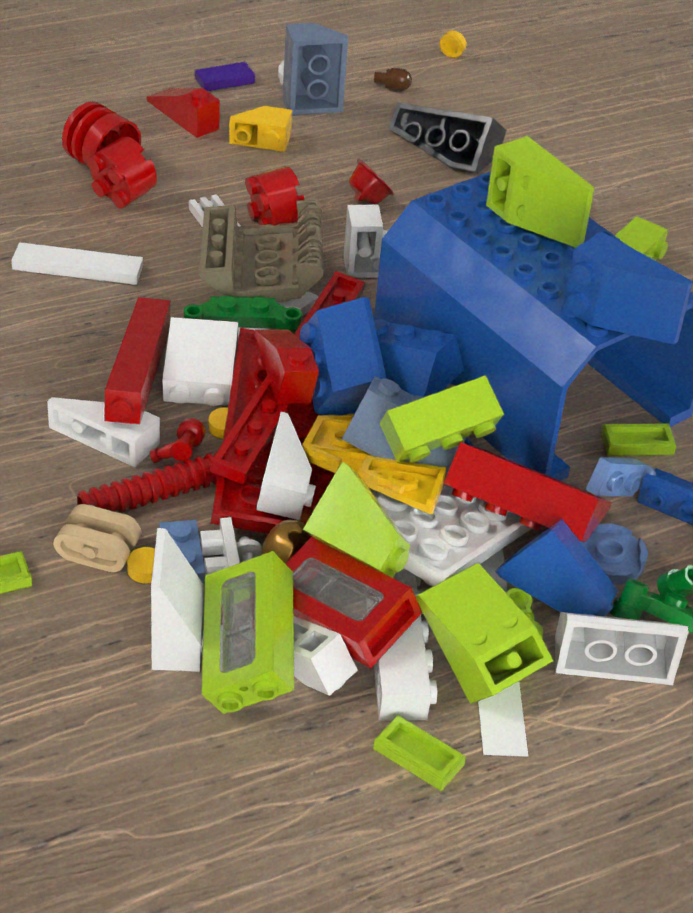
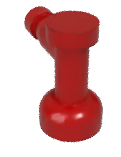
(189, 434)

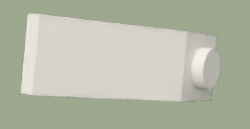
(85, 423)
(287, 474)
(320, 657)

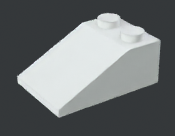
(175, 609)

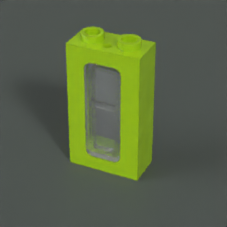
(248, 633)

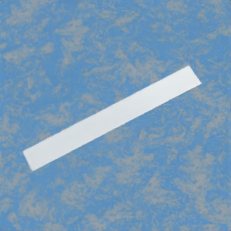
(503, 713)

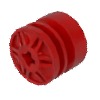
(93, 128)

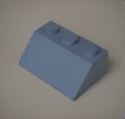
(314, 69)
(367, 433)

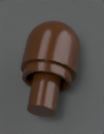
(394, 79)

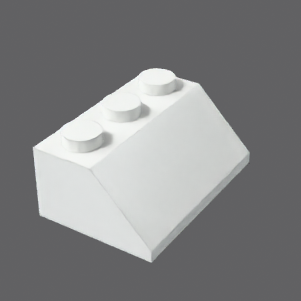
(618, 648)

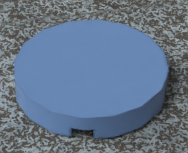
(617, 552)

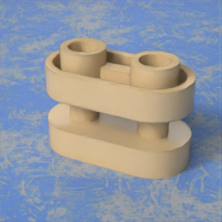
(97, 538)

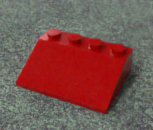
(524, 492)

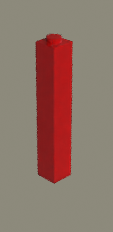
(137, 361)

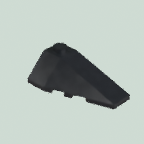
(452, 137)

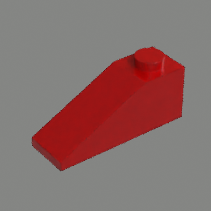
(190, 108)
(288, 365)

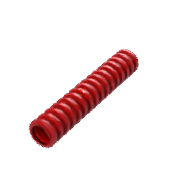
(151, 486)

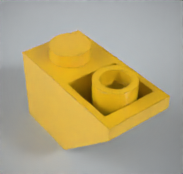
(262, 128)

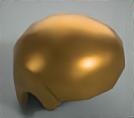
(285, 539)

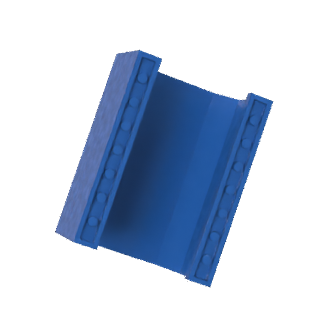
(503, 295)

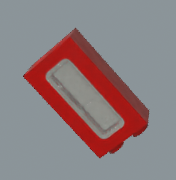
(351, 600)

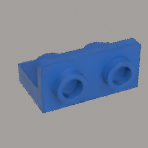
(668, 495)

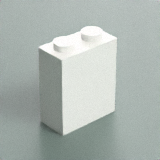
(199, 361)

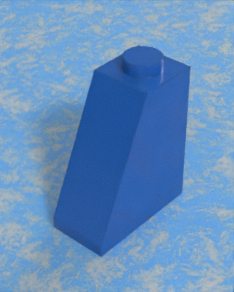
(560, 573)

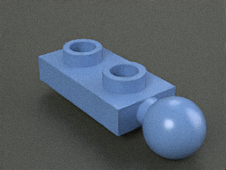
(618, 476)

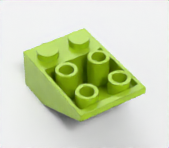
(539, 192)
(482, 633)

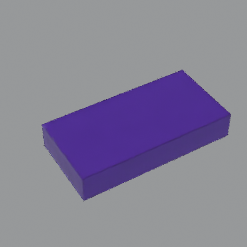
(225, 76)

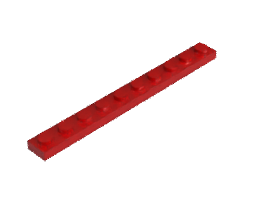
(261, 416)

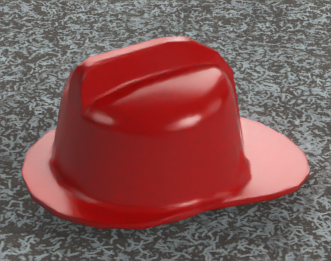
(368, 185)

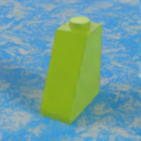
(357, 524)

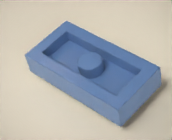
(187, 539)

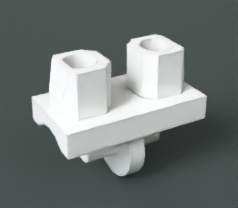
(223, 543)

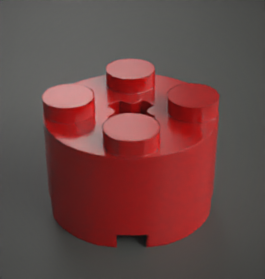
(121, 172)
(273, 197)

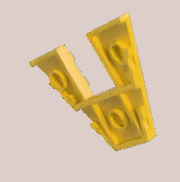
(404, 481)

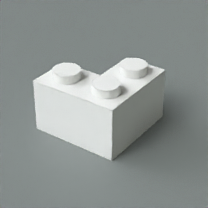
(363, 241)

